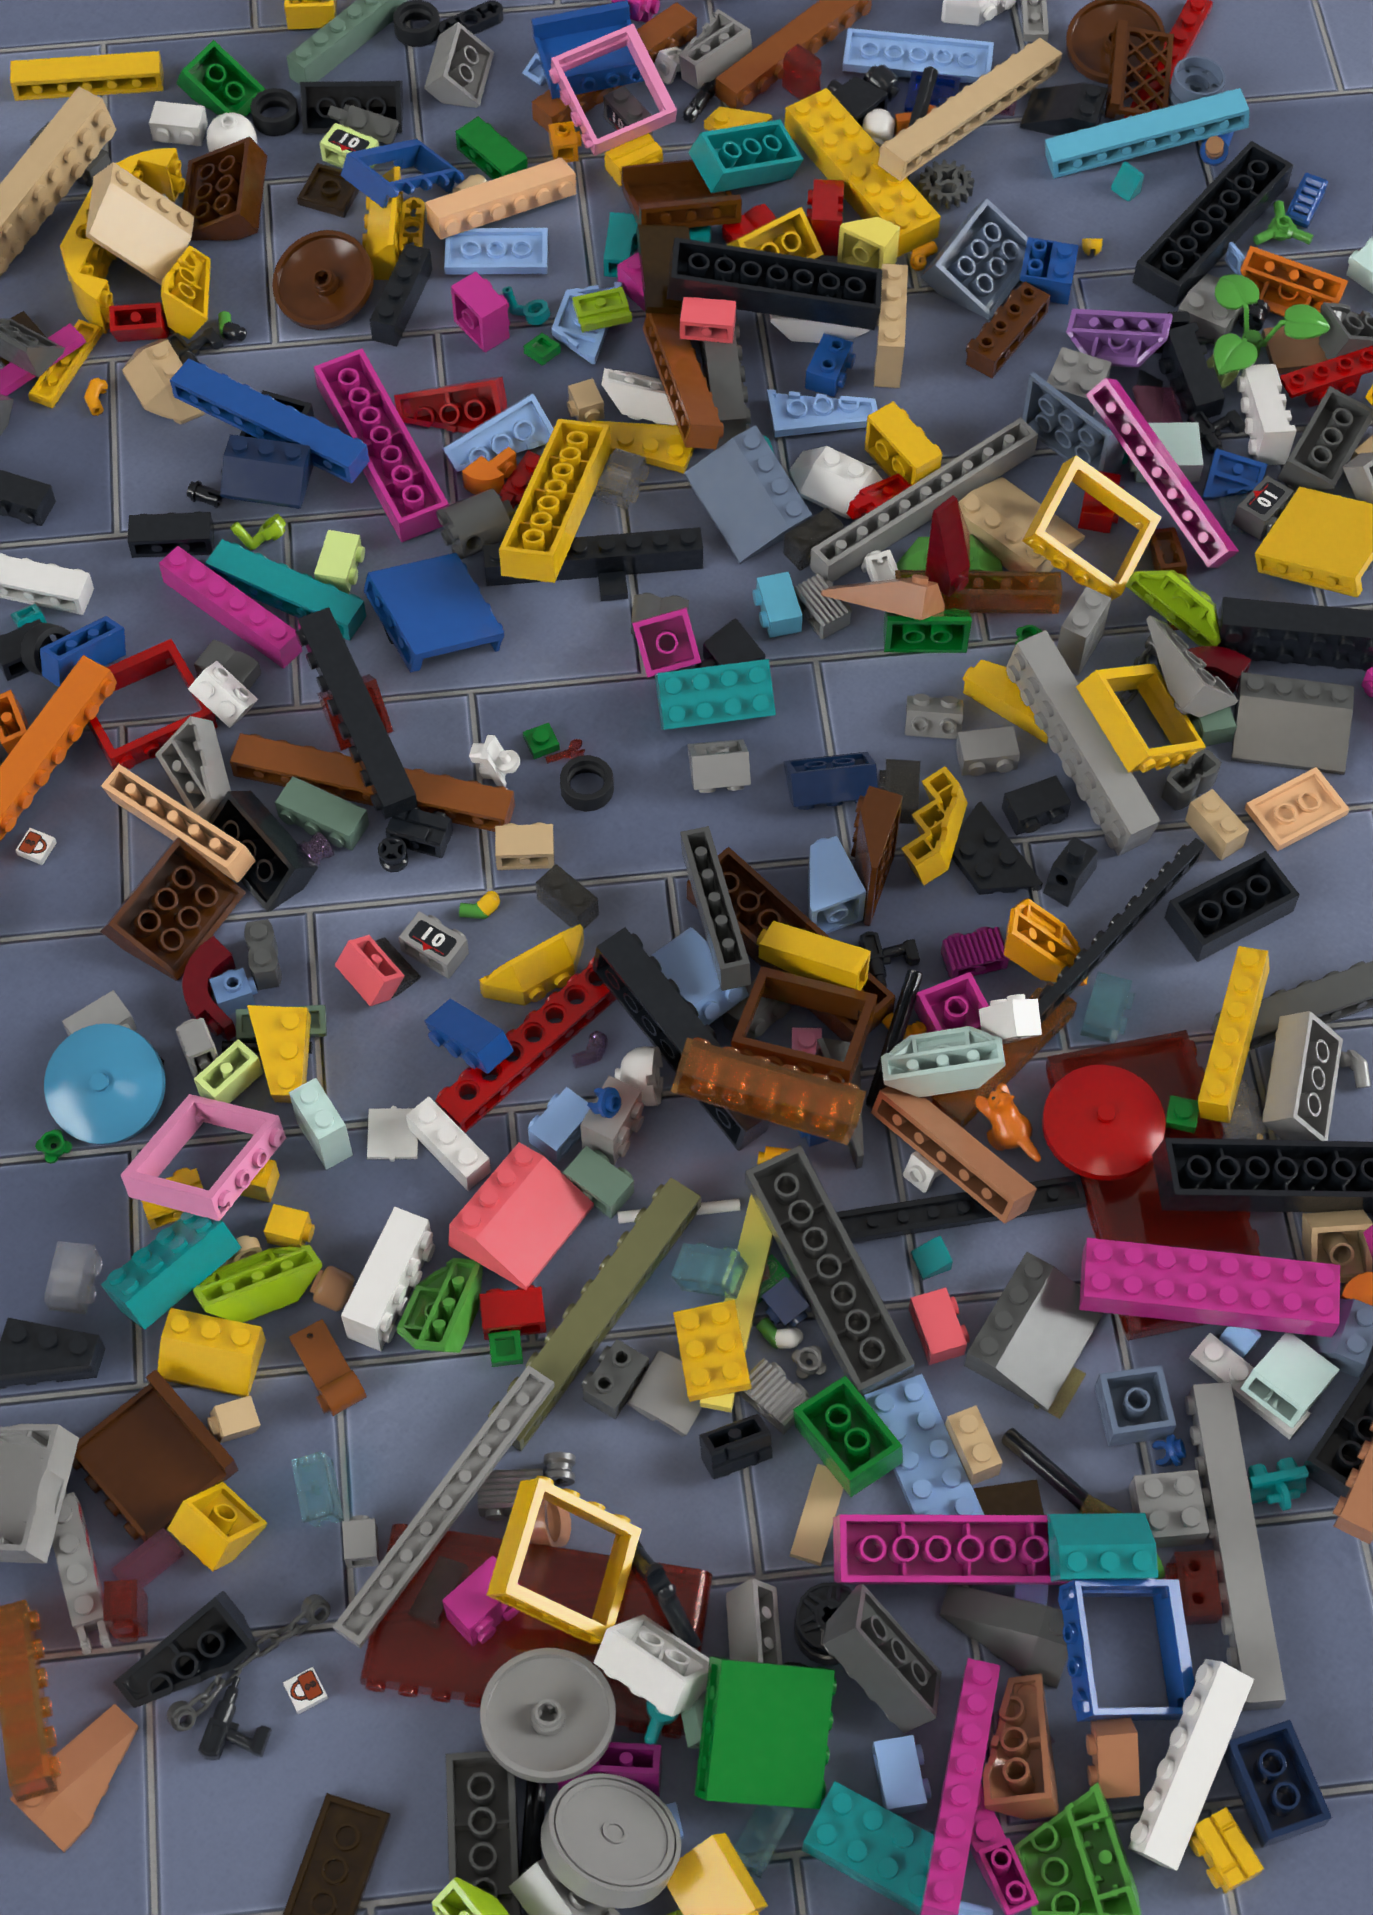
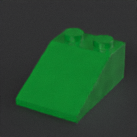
(219, 82)

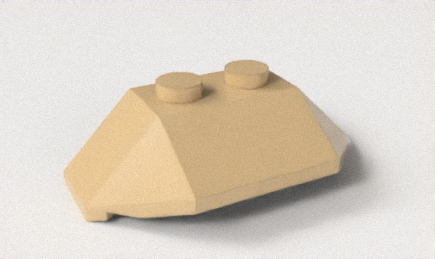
(150, 376)

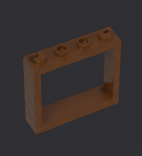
(811, 995)

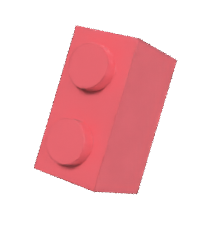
(707, 319)
(369, 970)
(938, 1325)

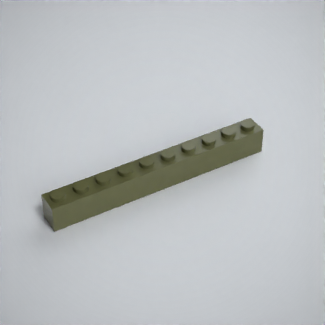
(609, 1294)

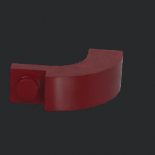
(1223, 663)
(208, 962)

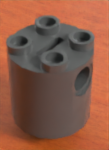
(475, 522)

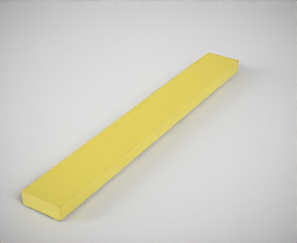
(754, 1249)

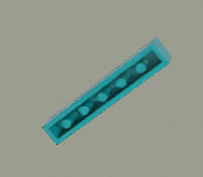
(285, 588)

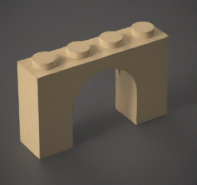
(891, 326)

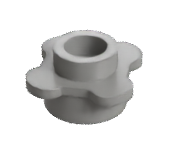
(809, 1353)

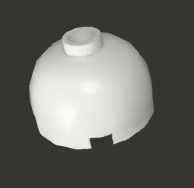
(228, 129)
(642, 1071)

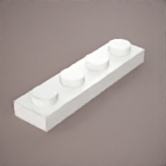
(1227, 1366)

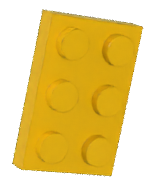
(712, 1350)

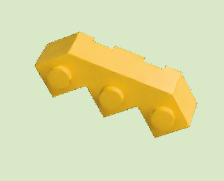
(938, 826)

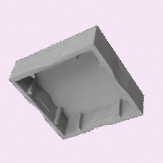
(32, 1488)

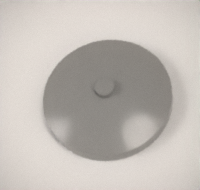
(547, 1715)

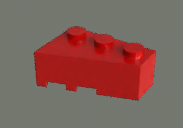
(826, 213)

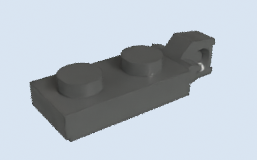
(366, 122)

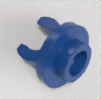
(608, 1102)
(1174, 1449)

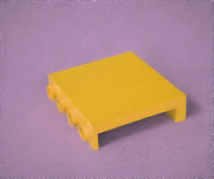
(1320, 542)

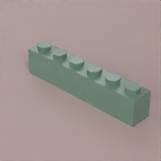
(340, 38)

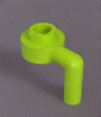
(271, 529)

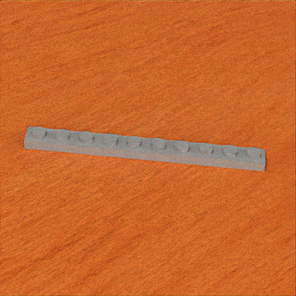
(443, 1507)

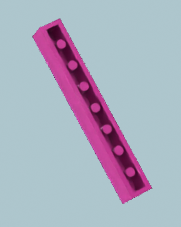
(1162, 473)
(960, 1789)

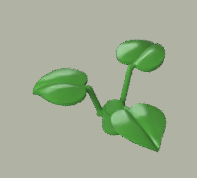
(1236, 354)

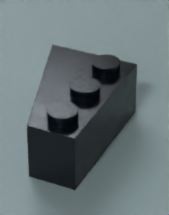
(47, 1353)

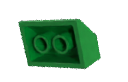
(937, 634)

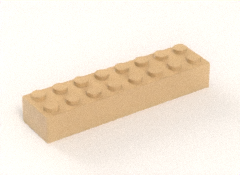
(50, 169)

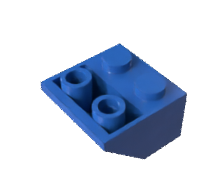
(1050, 267)

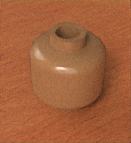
(332, 1288)

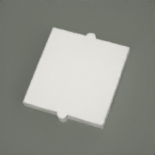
(390, 1135)

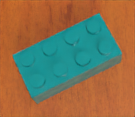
(745, 155)
(715, 694)
(170, 1267)
(871, 1846)

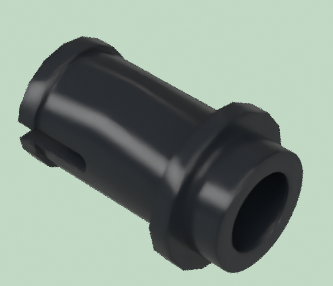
(205, 494)

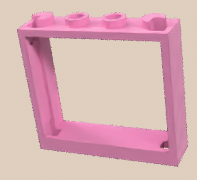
(623, 37)
(142, 1173)

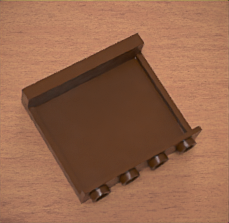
(676, 196)
(151, 1458)

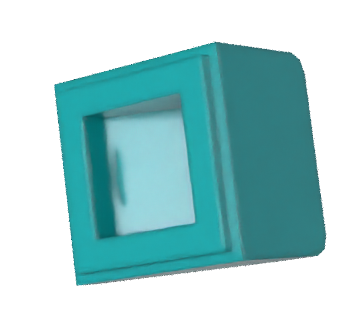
(1128, 182)
(28, 615)
(932, 1258)

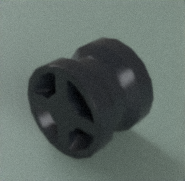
(1257, 314)
(395, 847)

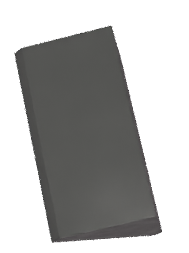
(27, 347)

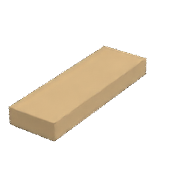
(817, 1517)

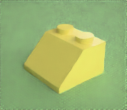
(868, 242)

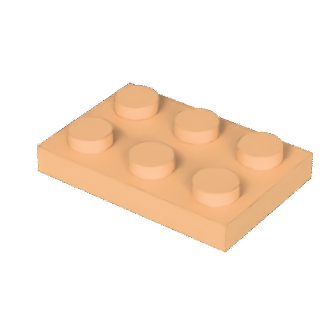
(1296, 809)

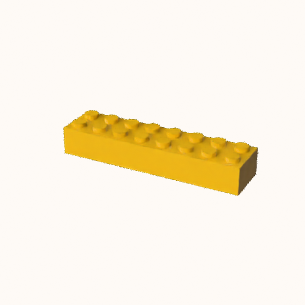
(849, 154)
(555, 501)

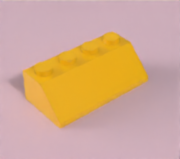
(383, 231)

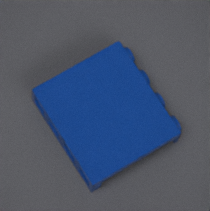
(571, 29)
(432, 608)

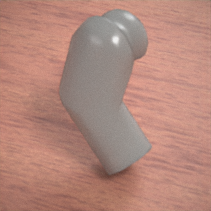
(1358, 1065)

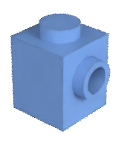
(233, 990)

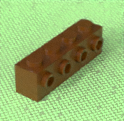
(1007, 329)

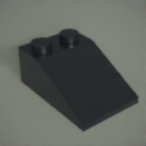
(1064, 108)

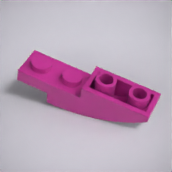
(999, 1862)

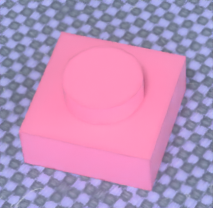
(805, 1039)

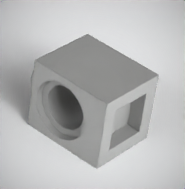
(360, 1542)

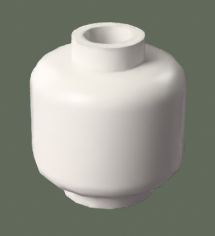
(879, 125)

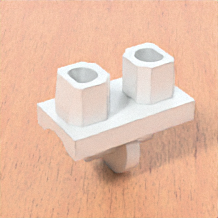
(494, 760)

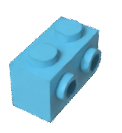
(778, 605)

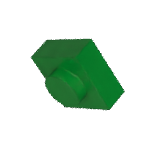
(542, 349)
(541, 740)
(1182, 1114)
(505, 1348)

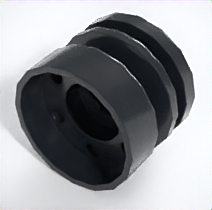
(809, 1619)

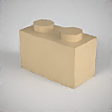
(1216, 824)
(524, 846)
(974, 1445)

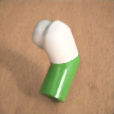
(779, 1338)

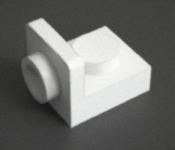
(668, 64)
(879, 565)
(920, 1172)

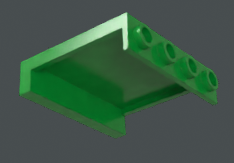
(765, 1733)

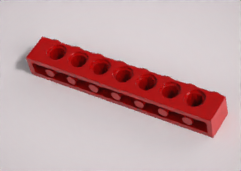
(531, 1054)

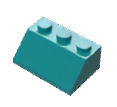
(1101, 1547)

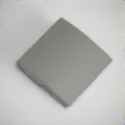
(664, 1396)

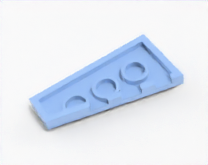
(801, 415)
(518, 426)

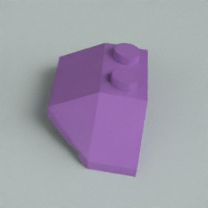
(1118, 336)

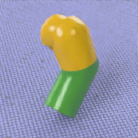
(482, 909)

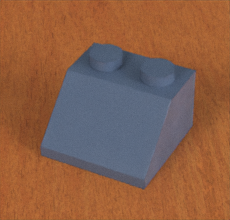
(1351, 1341)

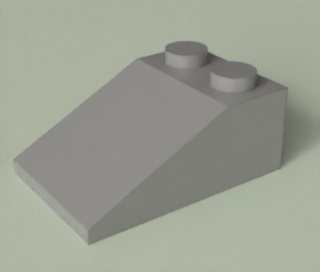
(1205, 310)

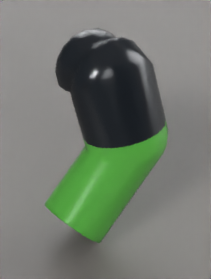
(230, 330)

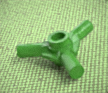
(1282, 228)

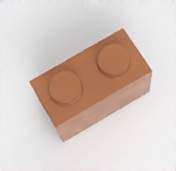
(1114, 1757)

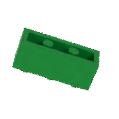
(489, 149)

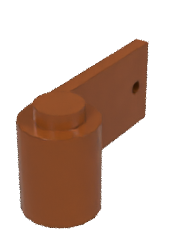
(328, 1369)

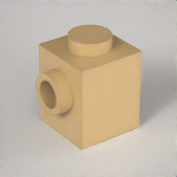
(585, 401)
(233, 1419)

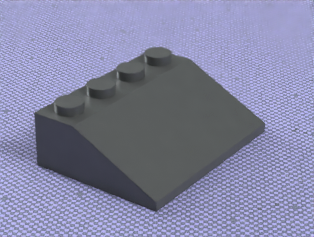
(1292, 723)
(1033, 1333)

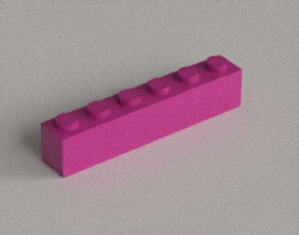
(230, 607)

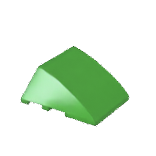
(1079, 1862)

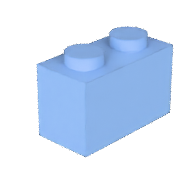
(559, 1124)
(899, 1774)

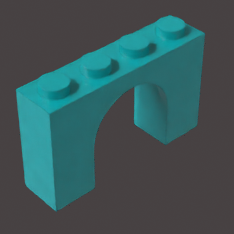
(623, 241)

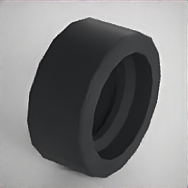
(416, 10)
(273, 98)
(32, 642)
(586, 764)

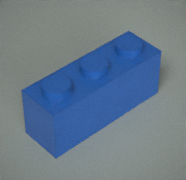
(99, 641)
(468, 1036)

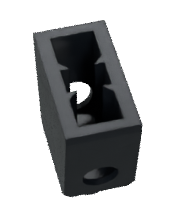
(859, 97)
(730, 646)
(1076, 864)

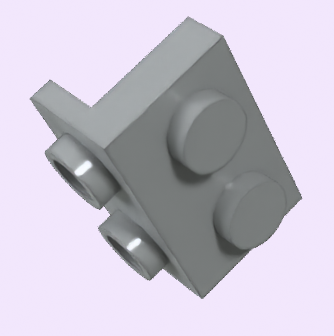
(933, 716)

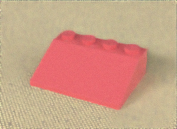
(519, 1217)

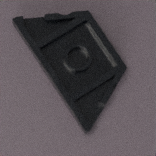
(990, 857)

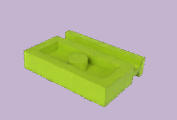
(602, 309)

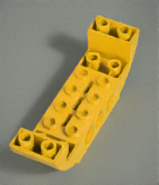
(89, 262)

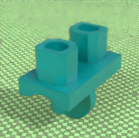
(1277, 1486)

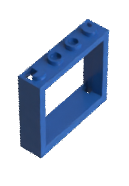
(1172, 1641)

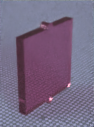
(1157, 404)

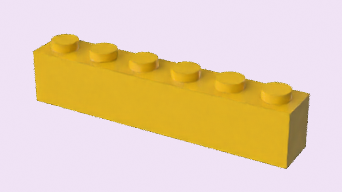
(94, 73)
(1233, 1034)

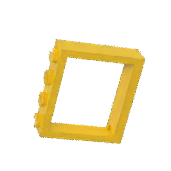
(1112, 497)
(1120, 730)
(514, 1548)

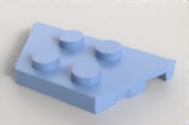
(568, 330)

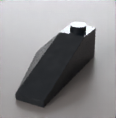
(197, 1650)

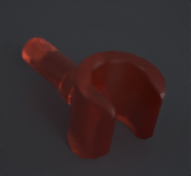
(570, 753)

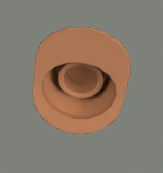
(551, 1526)

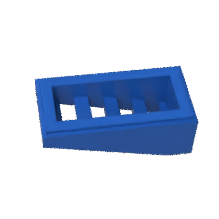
(1311, 186)

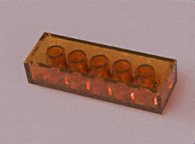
(768, 1090)

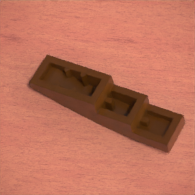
(1168, 553)

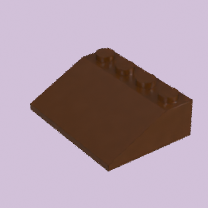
(226, 191)
(875, 843)
(173, 910)

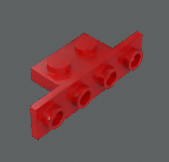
(1339, 373)

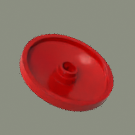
(1103, 1122)

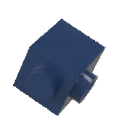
(785, 1304)

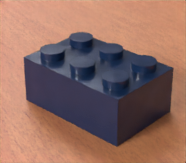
(1276, 1783)

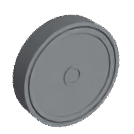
(610, 1840)

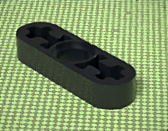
(486, 14)

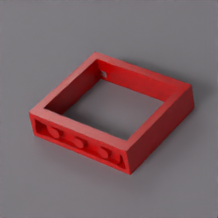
(130, 671)

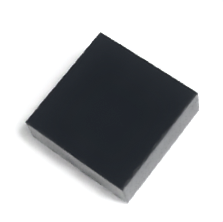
(613, 586)

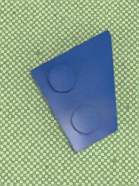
(1232, 475)

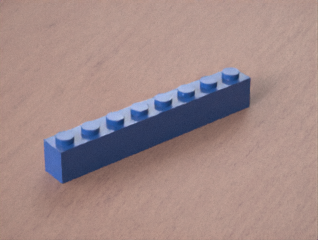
(269, 419)

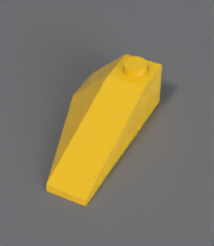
(187, 292)

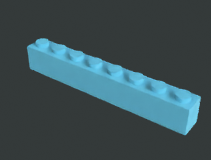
(1147, 133)

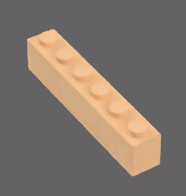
(500, 198)
(178, 821)

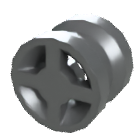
(560, 1468)

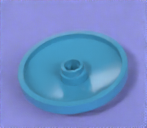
(104, 1084)

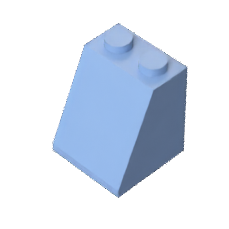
(834, 887)
(691, 967)

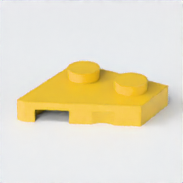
(729, 117)

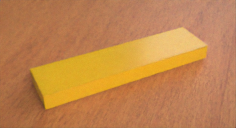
(57, 377)

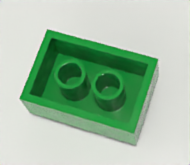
(848, 1436)

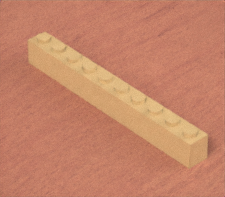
(969, 109)

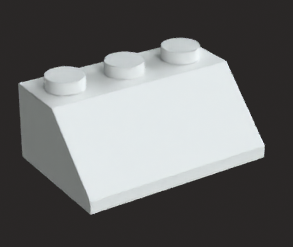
(654, 1664)

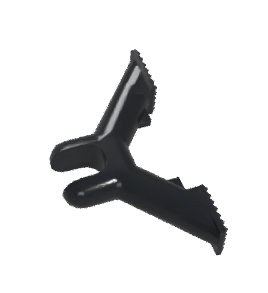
(665, 1594)

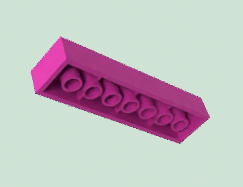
(395, 465)
(1210, 1287)
(941, 1550)

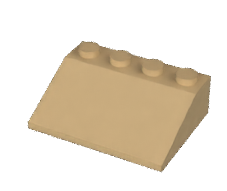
(137, 222)
(1000, 518)

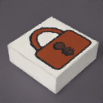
(36, 846)
(305, 1690)

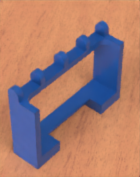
(406, 155)

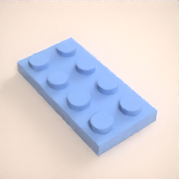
(497, 251)

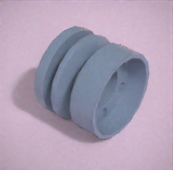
(1194, 79)

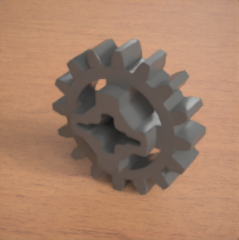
(946, 184)

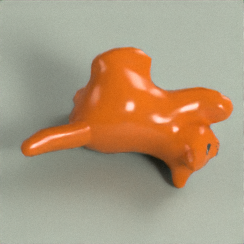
(1009, 1126)

